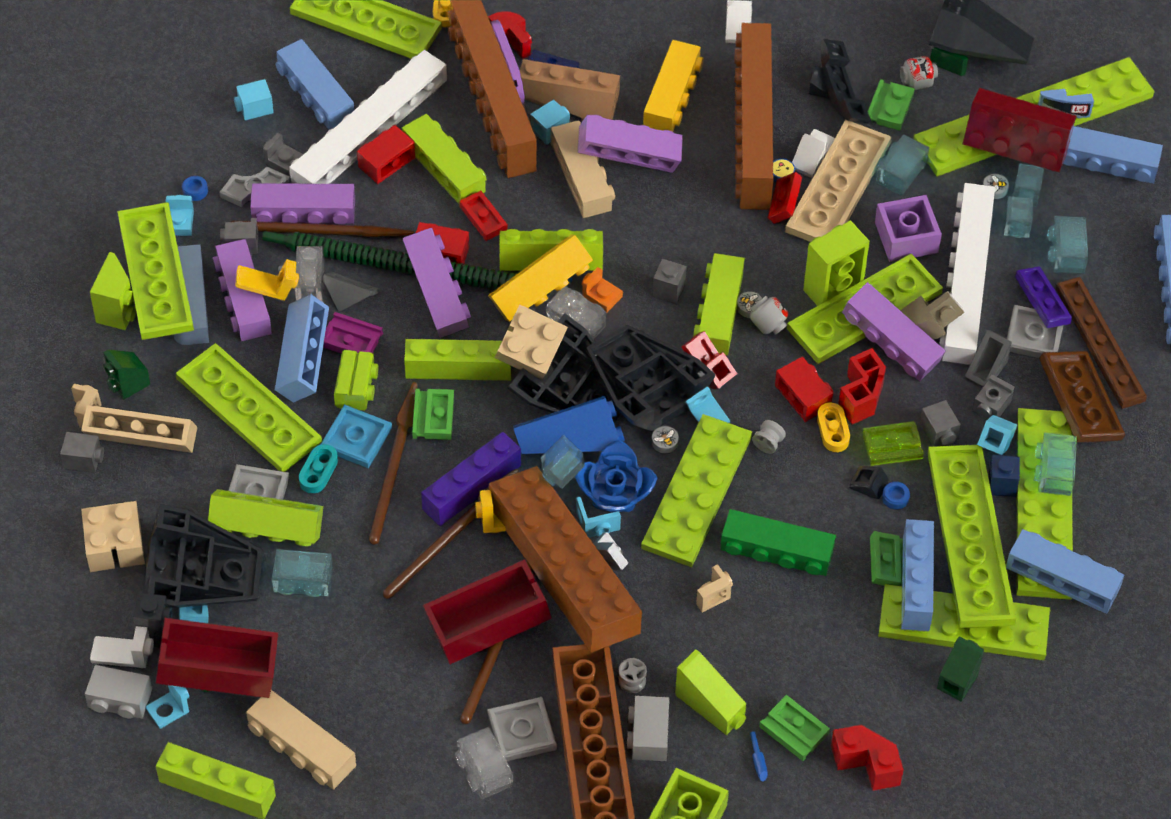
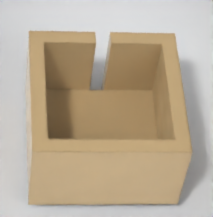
(531, 342)
(113, 528)

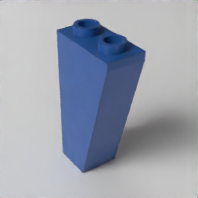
(584, 425)

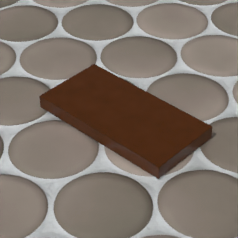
(1082, 396)

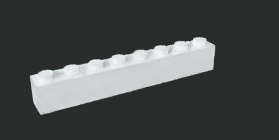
(378, 113)
(968, 270)

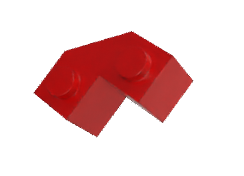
(862, 395)
(862, 747)

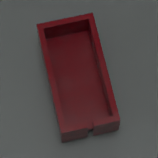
(1019, 130)
(487, 611)
(217, 658)

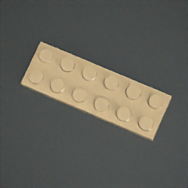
(838, 181)

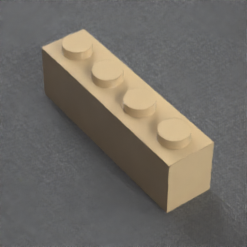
(581, 171)
(139, 428)
(301, 740)

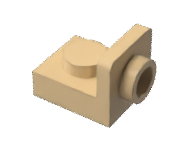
(84, 396)
(714, 592)

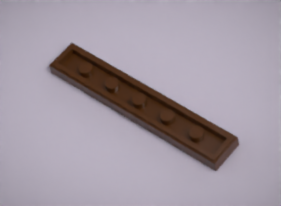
(1101, 342)

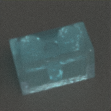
(902, 164)
(1069, 244)
(561, 462)
(1057, 464)
(302, 573)

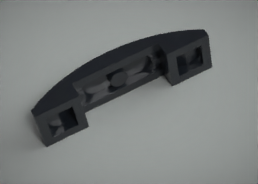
(833, 63)

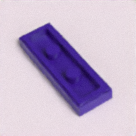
(1043, 297)

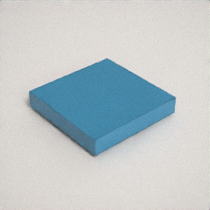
(357, 435)

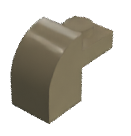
(933, 316)

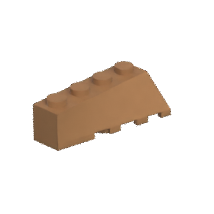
(576, 89)

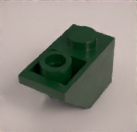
(125, 372)
(960, 668)

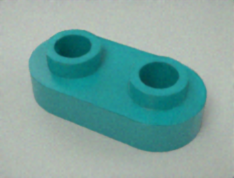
(316, 470)

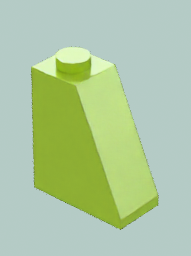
(709, 693)

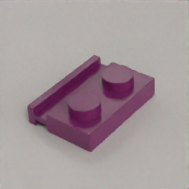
(351, 334)

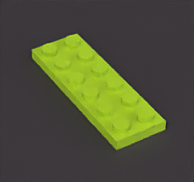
(373, 22)
(155, 271)
(827, 331)
(249, 408)
(696, 490)
(1023, 639)

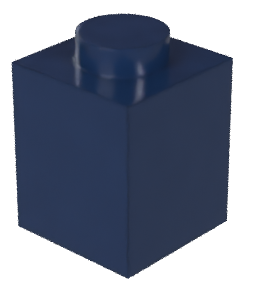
(1004, 475)

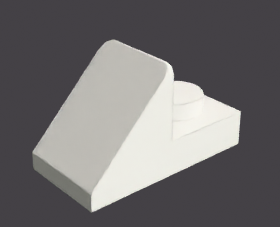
(737, 13)
(811, 152)

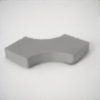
(239, 188)

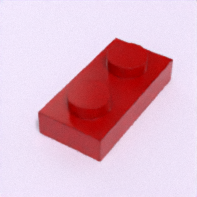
(785, 197)
(483, 215)

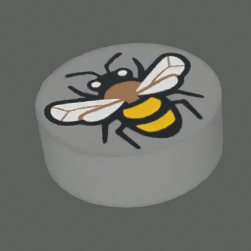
(999, 182)
(746, 301)
(665, 439)

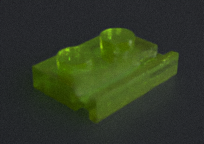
(892, 443)

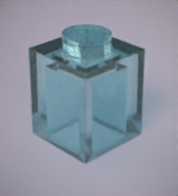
(1028, 182)
(1018, 217)

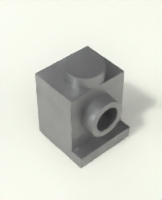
(241, 230)
(993, 398)

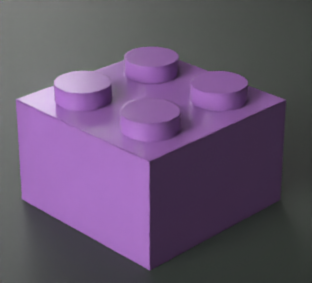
(908, 228)

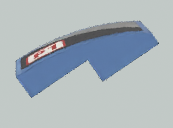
(1076, 105)

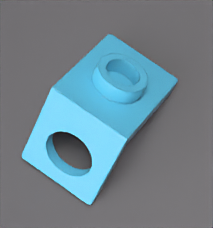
(705, 404)
(597, 525)
(177, 699)

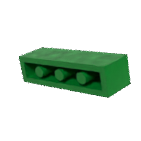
(777, 542)

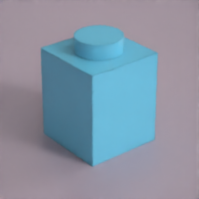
(254, 99)
(546, 117)
(997, 434)

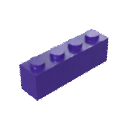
(467, 479)

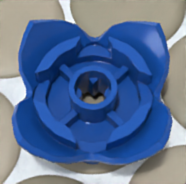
(620, 466)

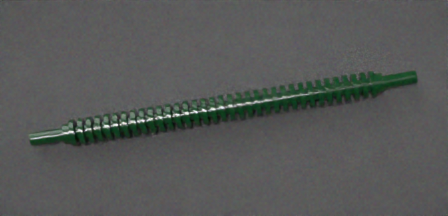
(385, 258)

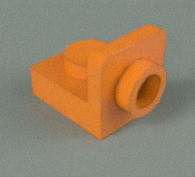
(600, 291)

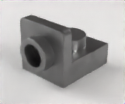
(279, 155)
(611, 552)

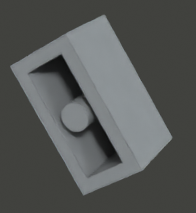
(118, 692)
(650, 728)

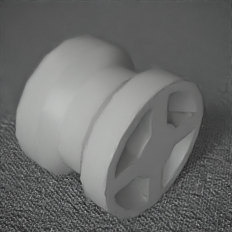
(768, 436)
(637, 670)

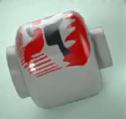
(918, 73)
(769, 315)

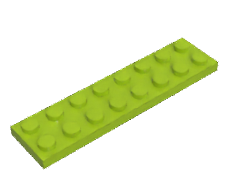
(1037, 511)
(971, 536)

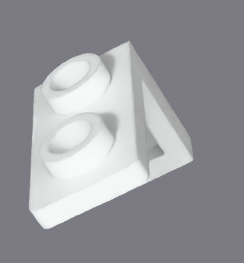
(123, 651)

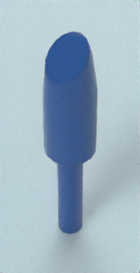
(758, 758)

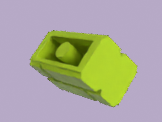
(355, 379)

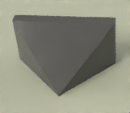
(346, 290)
(989, 358)

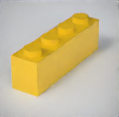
(672, 86)
(541, 277)

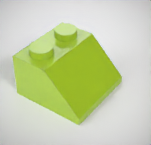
(112, 295)

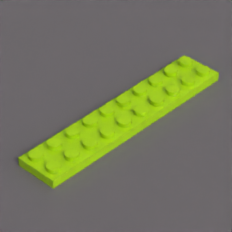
(1111, 88)

